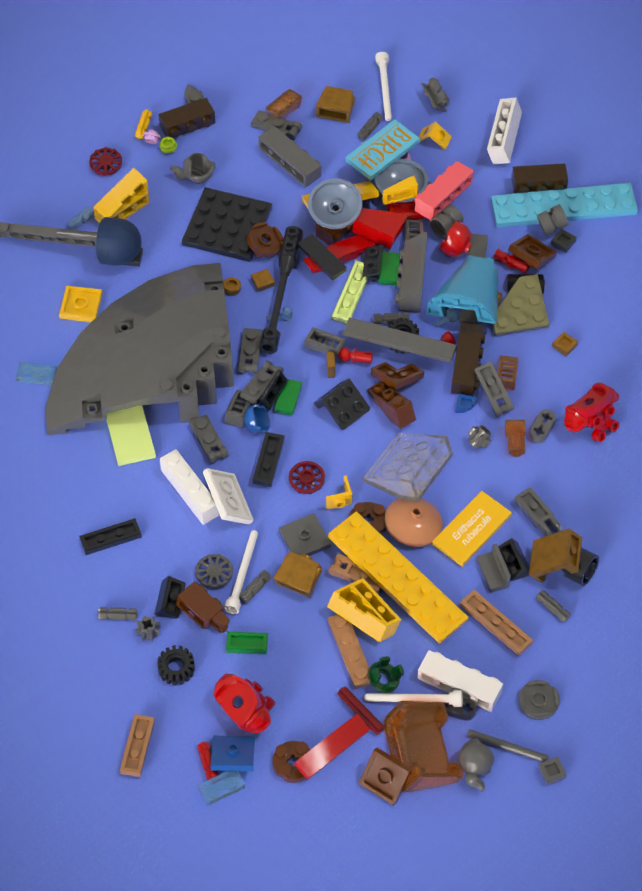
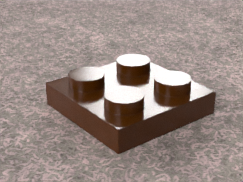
(532, 251)
(385, 776)

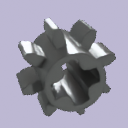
(479, 436)
(148, 628)

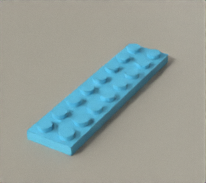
(576, 203)

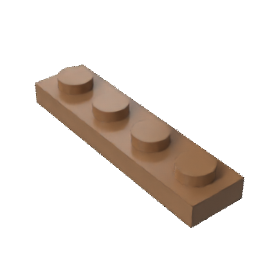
(496, 622)
(350, 650)

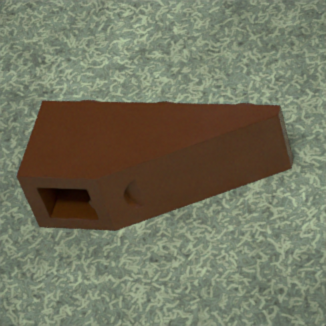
(393, 404)

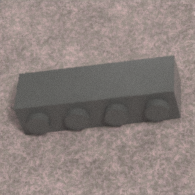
(289, 156)

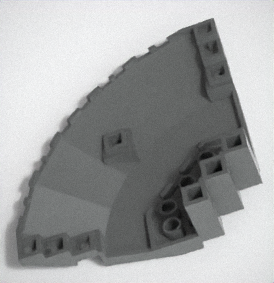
(168, 354)

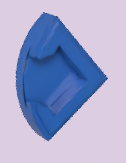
(465, 403)

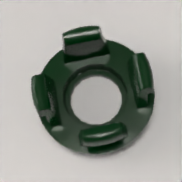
(392, 673)

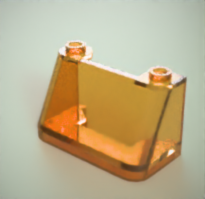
(417, 742)

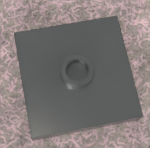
(305, 536)

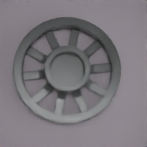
(214, 571)

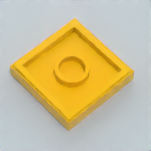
(80, 303)

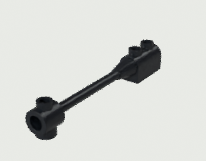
(288, 260)

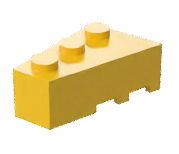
(124, 198)
(365, 610)

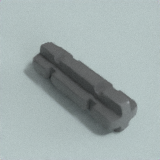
(370, 125)
(389, 317)
(255, 586)
(553, 606)
(118, 613)

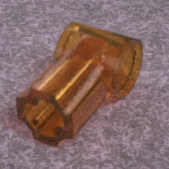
(515, 434)

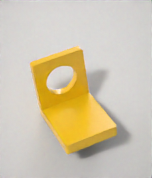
(436, 133)
(342, 499)

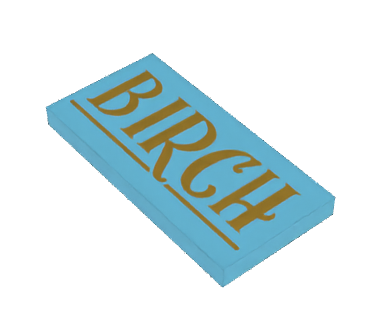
(382, 149)

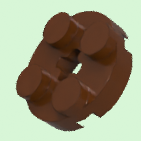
(258, 246)
(372, 511)
(283, 754)

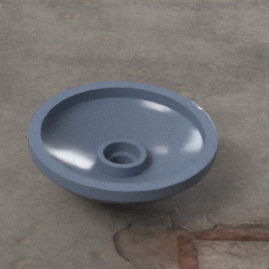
(399, 171)
(335, 194)

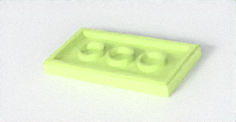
(130, 435)

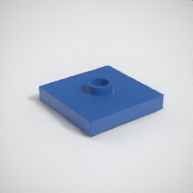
(233, 753)

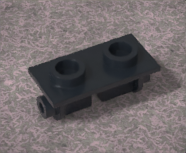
(372, 263)

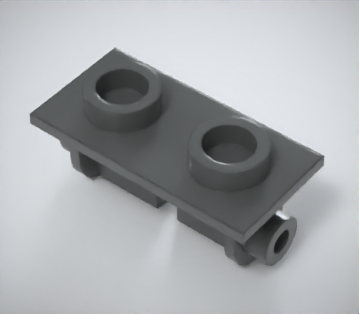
(440, 99)

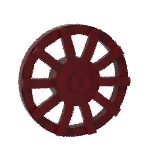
(105, 161)
(306, 477)

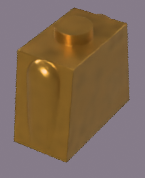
(335, 104)
(298, 574)

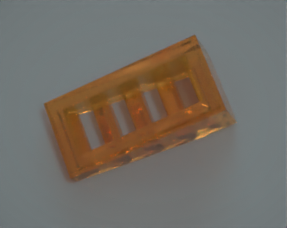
(285, 102)
(507, 382)

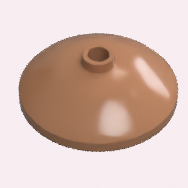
(412, 528)

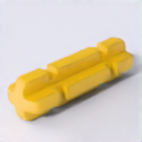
(143, 124)

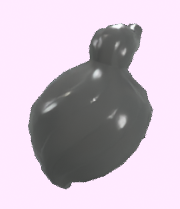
(196, 168)
(476, 761)

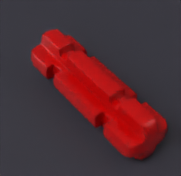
(205, 757)

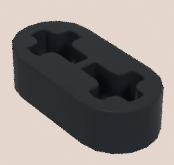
(458, 712)

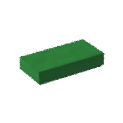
(389, 268)
(288, 398)
(246, 642)

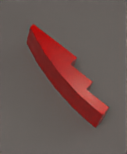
(344, 250)
(332, 746)

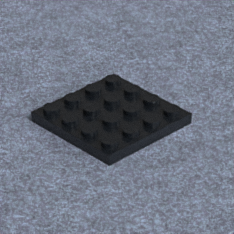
(223, 223)

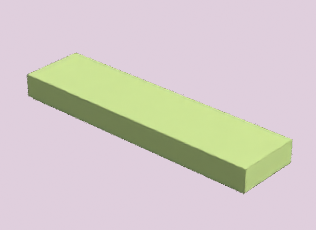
(351, 294)

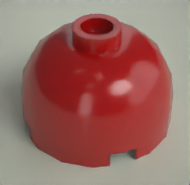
(457, 240)

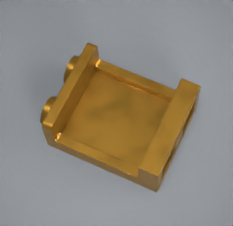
(555, 553)

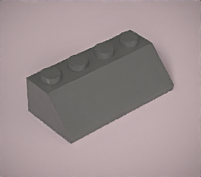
(412, 274)

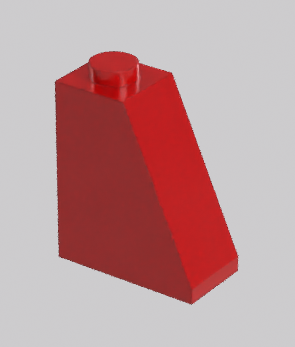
(380, 226)

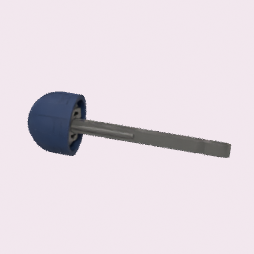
(115, 241)

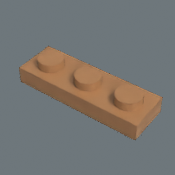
(137, 745)

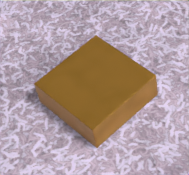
(262, 280)
(565, 344)
(330, 364)

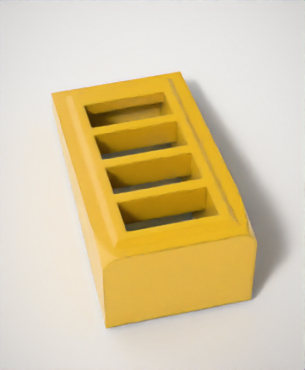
(403, 190)

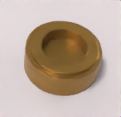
(231, 286)

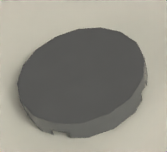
(538, 700)

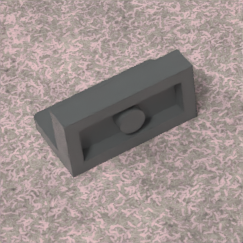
(494, 569)

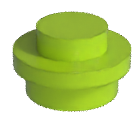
(168, 145)

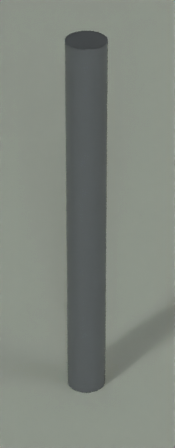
(507, 746)

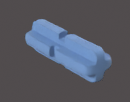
(83, 216)

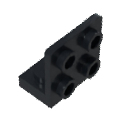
(344, 403)

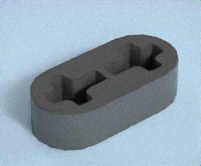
(546, 427)

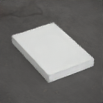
(228, 496)

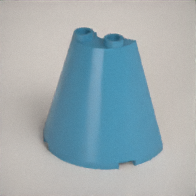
(470, 288)

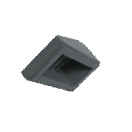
(410, 232)
(320, 335)
(236, 410)

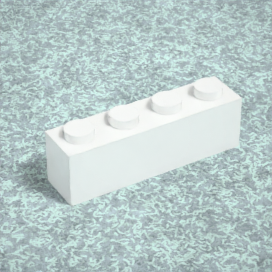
(504, 131)
(189, 486)
(452, 676)

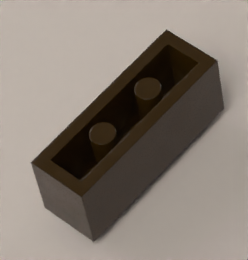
(187, 118)
(539, 178)

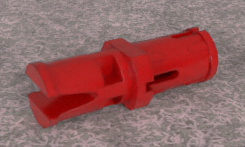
(511, 261)

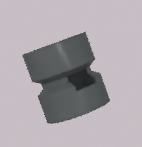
(551, 220)
(443, 221)

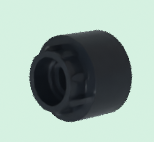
(587, 568)

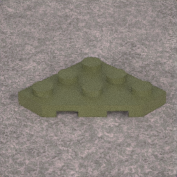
(522, 308)

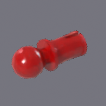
(356, 356)

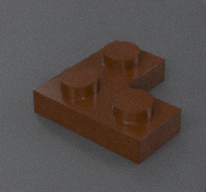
(397, 378)

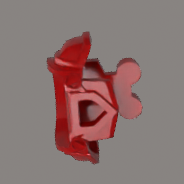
(594, 413)
(254, 713)

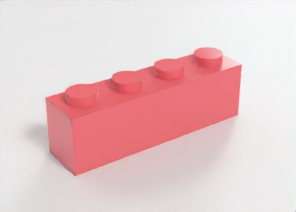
(443, 190)

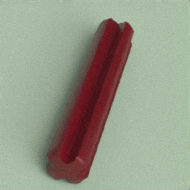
(358, 708)

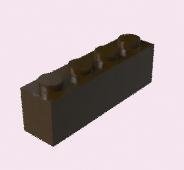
(466, 360)

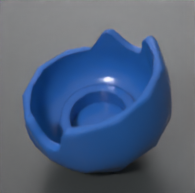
(257, 419)

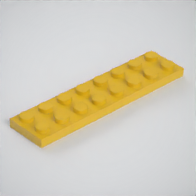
(398, 577)

